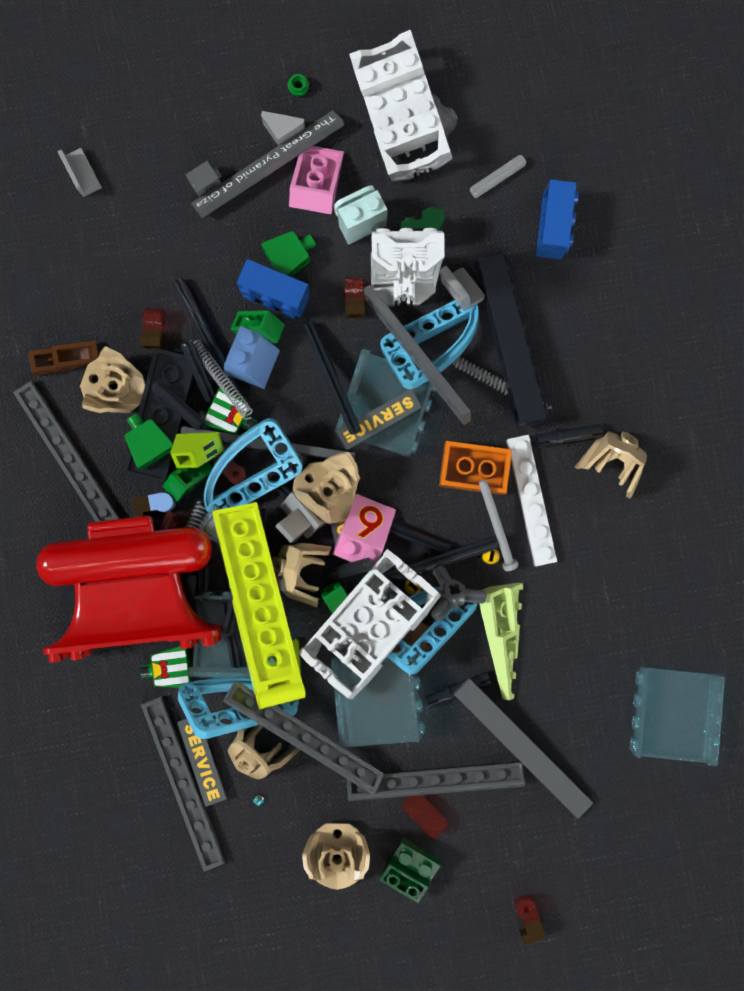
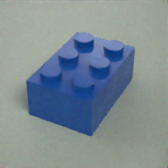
(557, 219)
(273, 289)

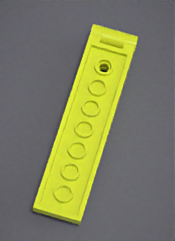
(258, 606)

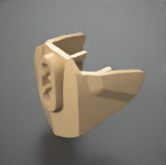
(111, 369)
(614, 446)
(335, 477)
(288, 568)
(251, 762)
(320, 859)

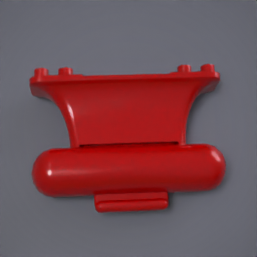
(126, 586)

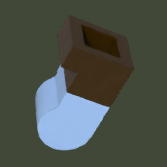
(152, 503)

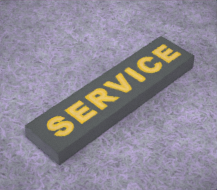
(380, 418)
(203, 765)

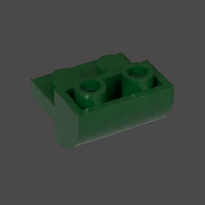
(430, 218)
(410, 870)

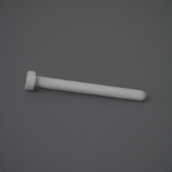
(510, 563)

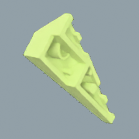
(502, 631)

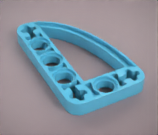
(422, 334)
(261, 477)
(409, 652)
(206, 719)

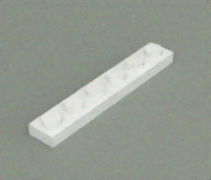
(531, 501)

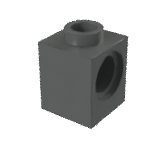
(204, 178)

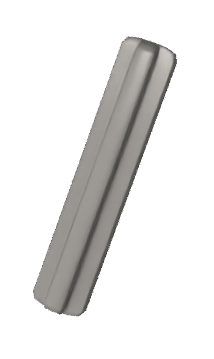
(498, 176)

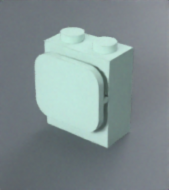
(361, 214)

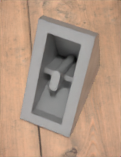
(282, 126)
(293, 526)

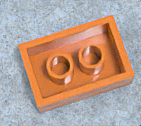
(469, 463)

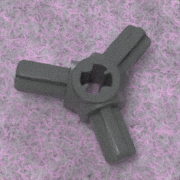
(450, 587)

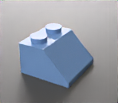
(251, 358)

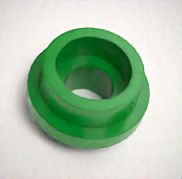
(298, 79)

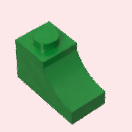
(261, 322)
(185, 480)

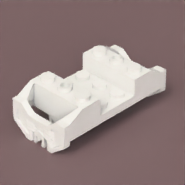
(400, 105)
(406, 264)
(369, 624)

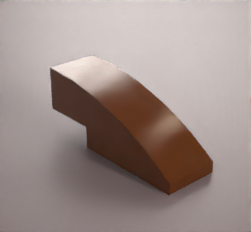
(62, 357)

